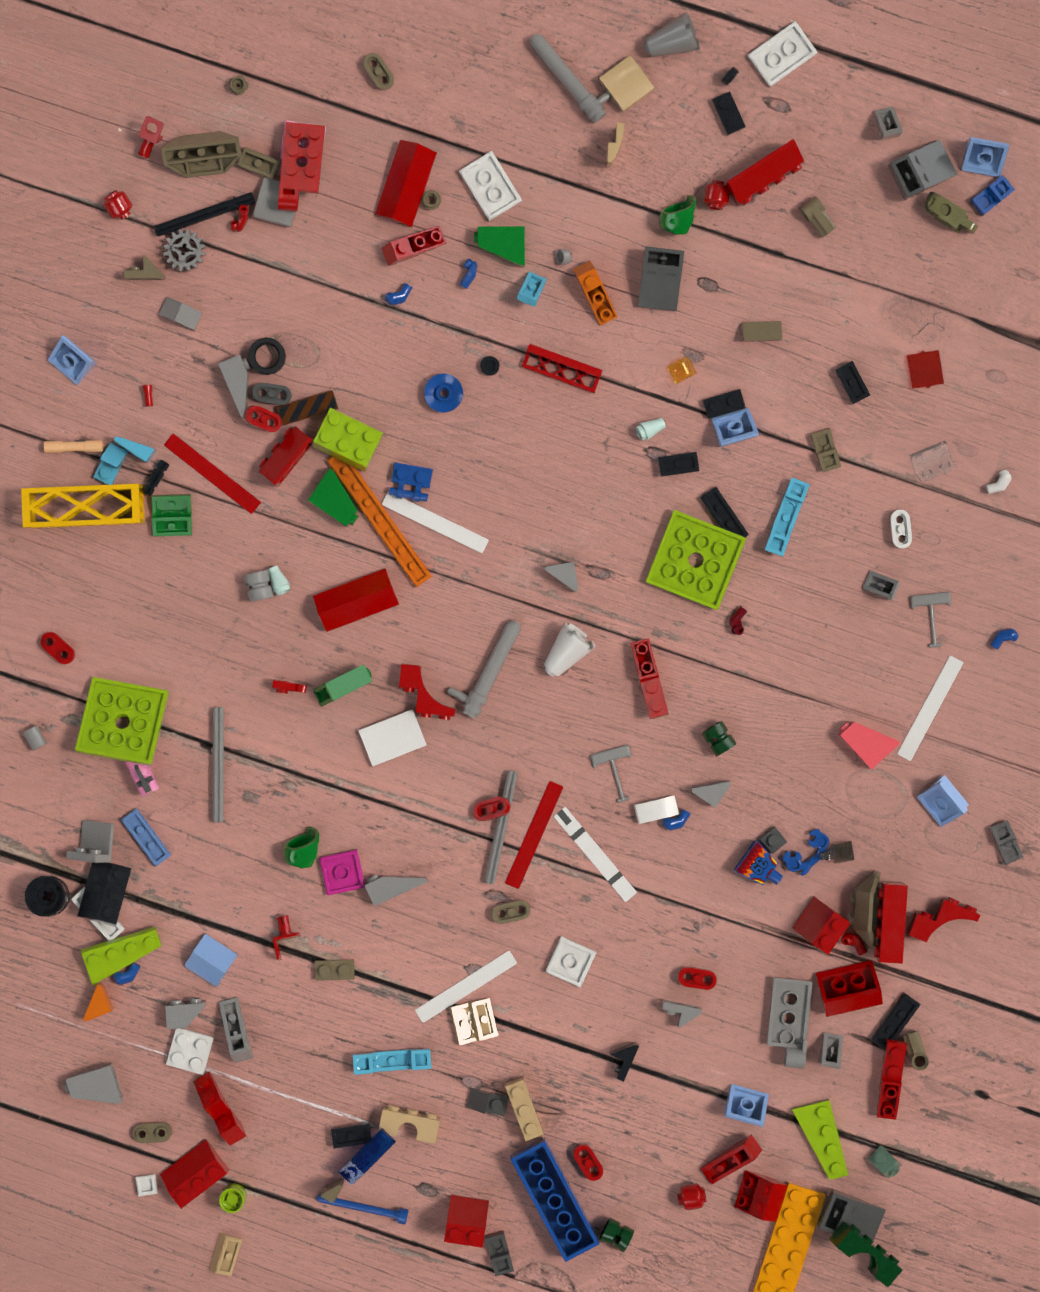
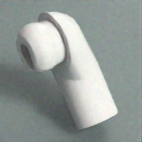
(1001, 484)

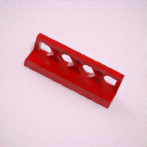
(565, 361)

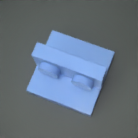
(943, 801)

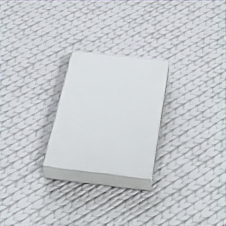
(782, 54)
(490, 186)
(392, 737)

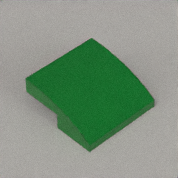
(171, 515)

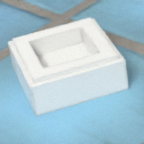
(146, 1185)

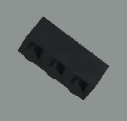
(104, 893)

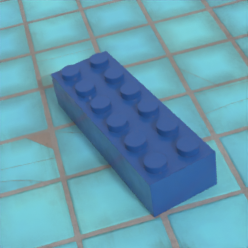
(554, 1199)

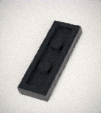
(723, 513)
(895, 1021)

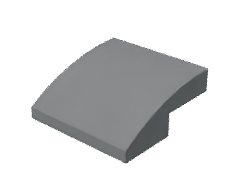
(267, 204)

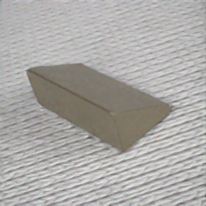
(259, 162)
(762, 331)
(332, 1190)

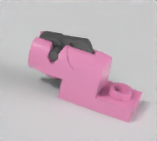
(143, 777)

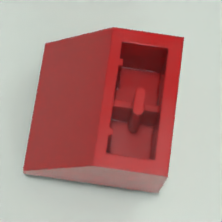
(760, 1196)

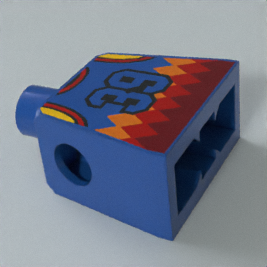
(758, 865)

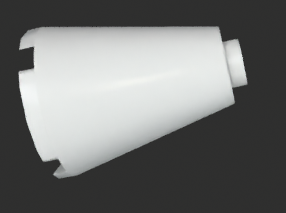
(567, 649)

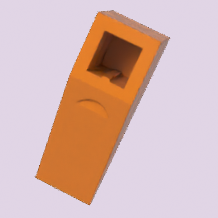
(595, 292)

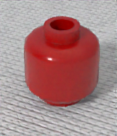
(716, 195)
(117, 205)
(692, 1196)

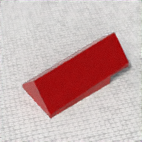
(406, 182)
(355, 600)

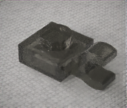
(840, 852)

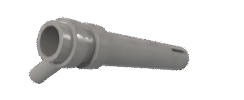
(586, 101)
(478, 696)

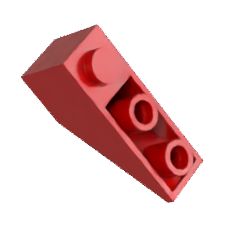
(413, 245)

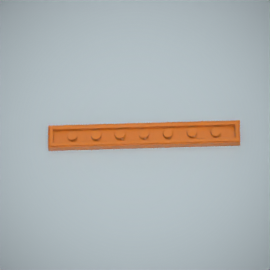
(381, 521)

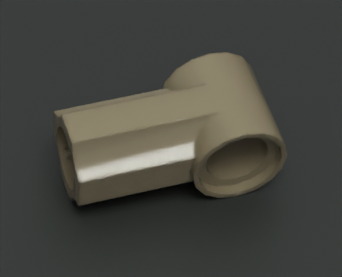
(815, 213)
(915, 1048)

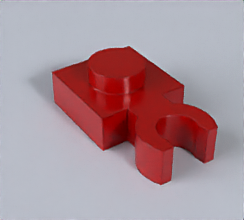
(284, 686)

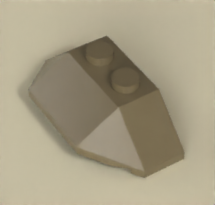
(201, 154)
(865, 906)

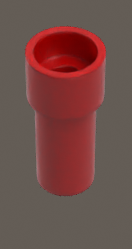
(147, 389)

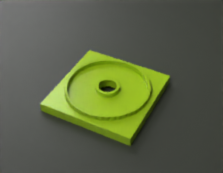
(719, 553)
(117, 699)

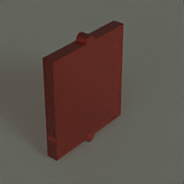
(925, 369)

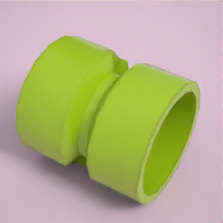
(232, 1198)

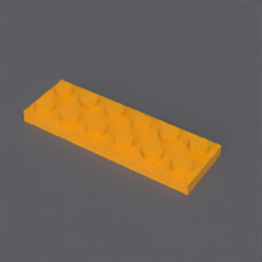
(790, 1240)

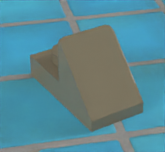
(149, 272)

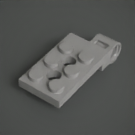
(792, 1034)

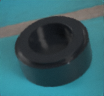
(732, 73)
(489, 365)

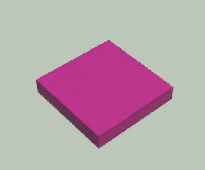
(342, 872)

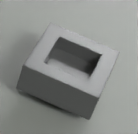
(773, 840)

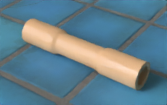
(60, 446)

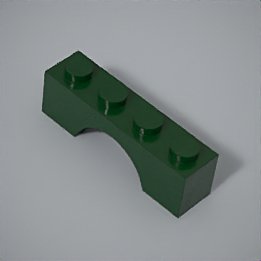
(851, 1242)

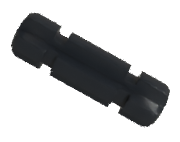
(155, 477)

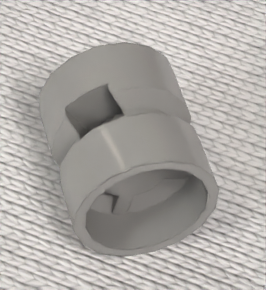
(258, 586)

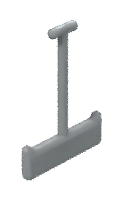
(931, 599)
(611, 755)

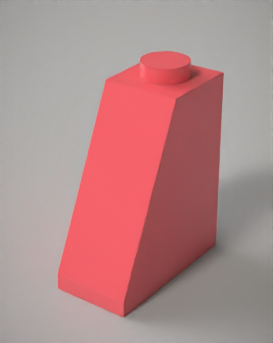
(867, 743)

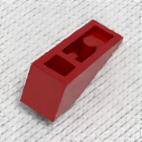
(732, 1159)

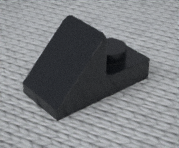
(626, 1054)

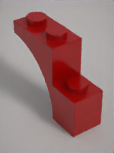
(426, 705)
(923, 926)
(217, 1107)

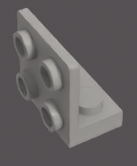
(95, 843)

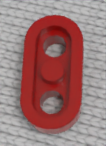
(261, 418)
(57, 648)
(493, 809)
(696, 979)
(588, 1161)

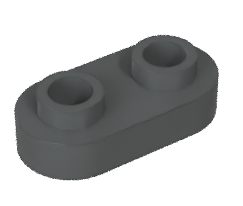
(272, 393)

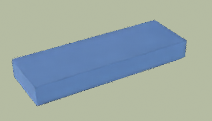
(146, 837)

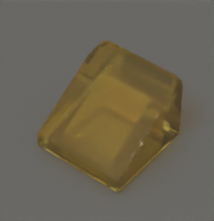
(682, 370)

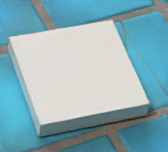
(570, 961)

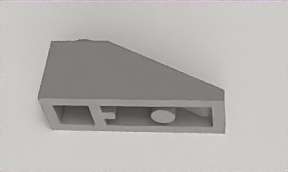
(237, 380)
(387, 887)
(236, 1030)

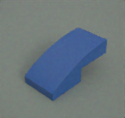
(992, 195)

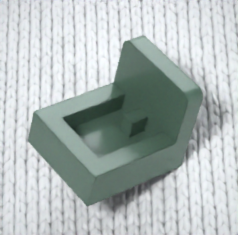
(885, 1162)

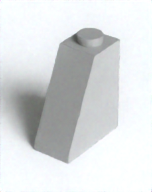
(95, 1085)

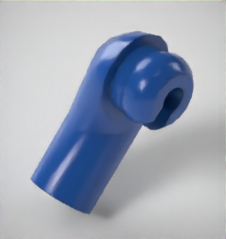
(470, 274)
(398, 297)
(1004, 635)
(676, 823)
(126, 977)

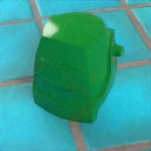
(679, 216)
(302, 849)

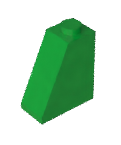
(503, 242)
(334, 499)
(342, 685)

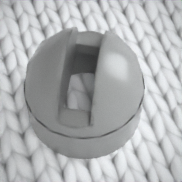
(563, 256)

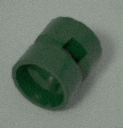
(718, 738)
(610, 1232)

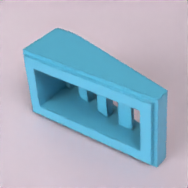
(141, 451)

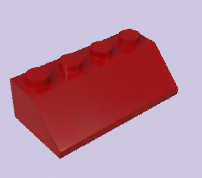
(765, 172)
(891, 922)

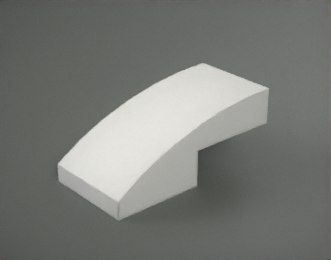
(656, 809)

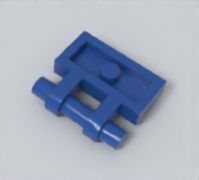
(413, 476)

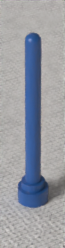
(399, 1215)

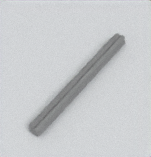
(218, 763)
(500, 830)

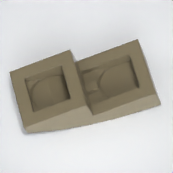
(825, 450)

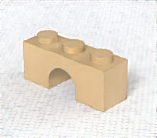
(524, 1108)
(426, 1125)

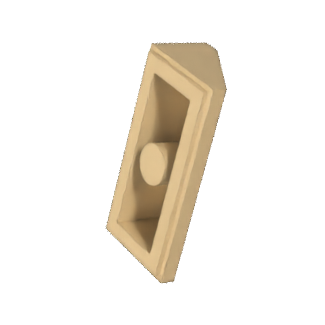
(225, 1254)

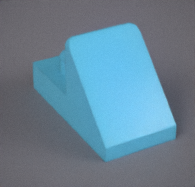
(531, 289)
(110, 464)

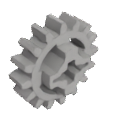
(183, 259)

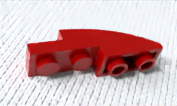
(649, 678)
(891, 1079)

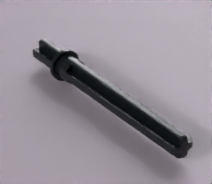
(204, 214)

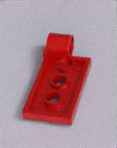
(296, 178)

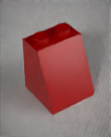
(821, 925)
(466, 1221)

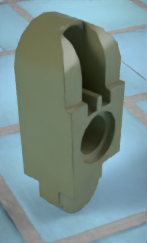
(948, 213)

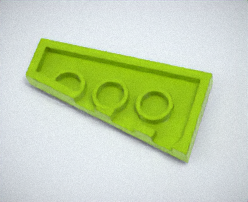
(118, 953)
(821, 1131)

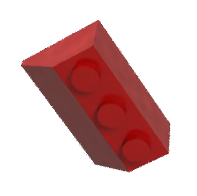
(285, 455)
(849, 988)
(194, 1173)

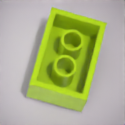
(347, 439)

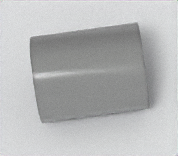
(34, 738)

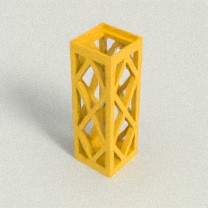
(31, 507)

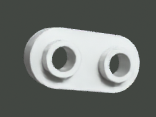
(901, 529)

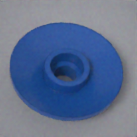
(439, 383)

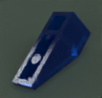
(366, 1156)

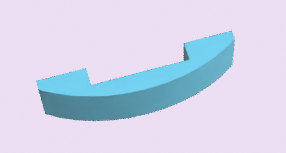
(786, 517)
(391, 1060)

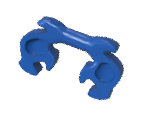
(794, 863)

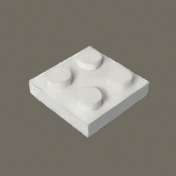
(190, 1050)

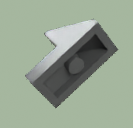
(487, 1102)

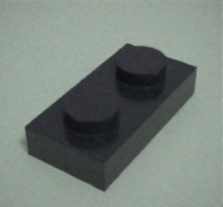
(728, 113)
(852, 382)
(724, 404)
(678, 464)
(351, 1135)

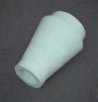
(648, 429)
(279, 583)

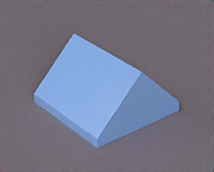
(984, 156)
(71, 360)
(734, 427)
(210, 960)
(746, 1105)

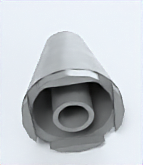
(673, 38)

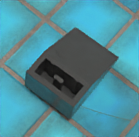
(922, 169)
(660, 278)
(846, 1208)

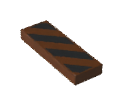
(307, 408)

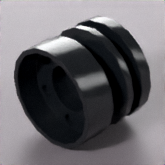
(36, 893)

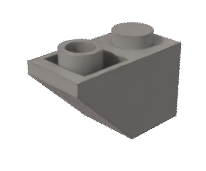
(181, 1014)

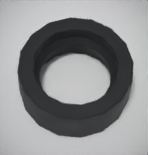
(252, 356)

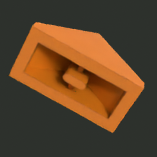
(99, 1004)

